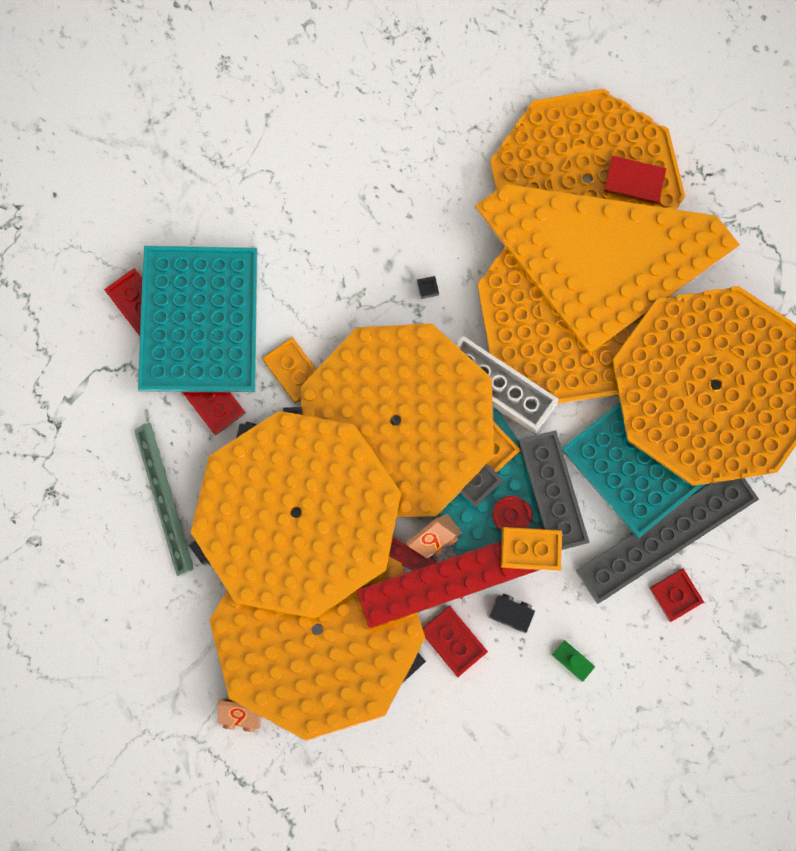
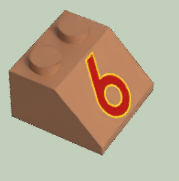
(435, 537)
(232, 714)

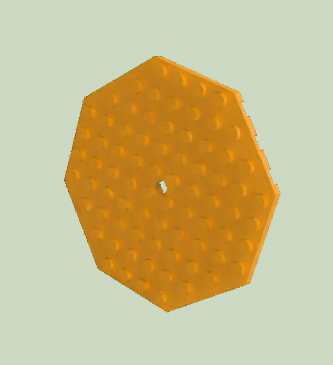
(575, 138)
(536, 341)
(434, 390)
(668, 393)
(307, 560)
(313, 680)

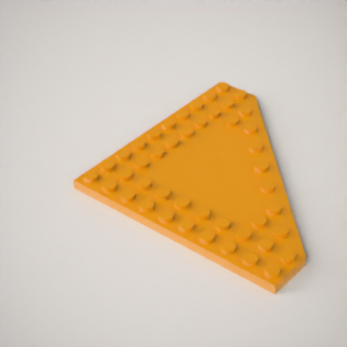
(602, 257)

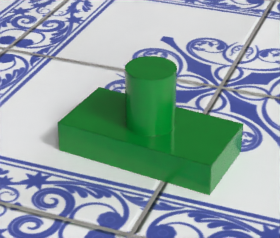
(573, 660)

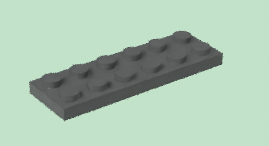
(553, 488)

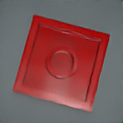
(676, 595)

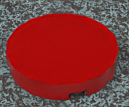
(511, 513)

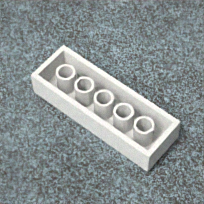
(511, 391)

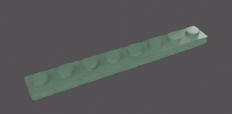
(163, 498)

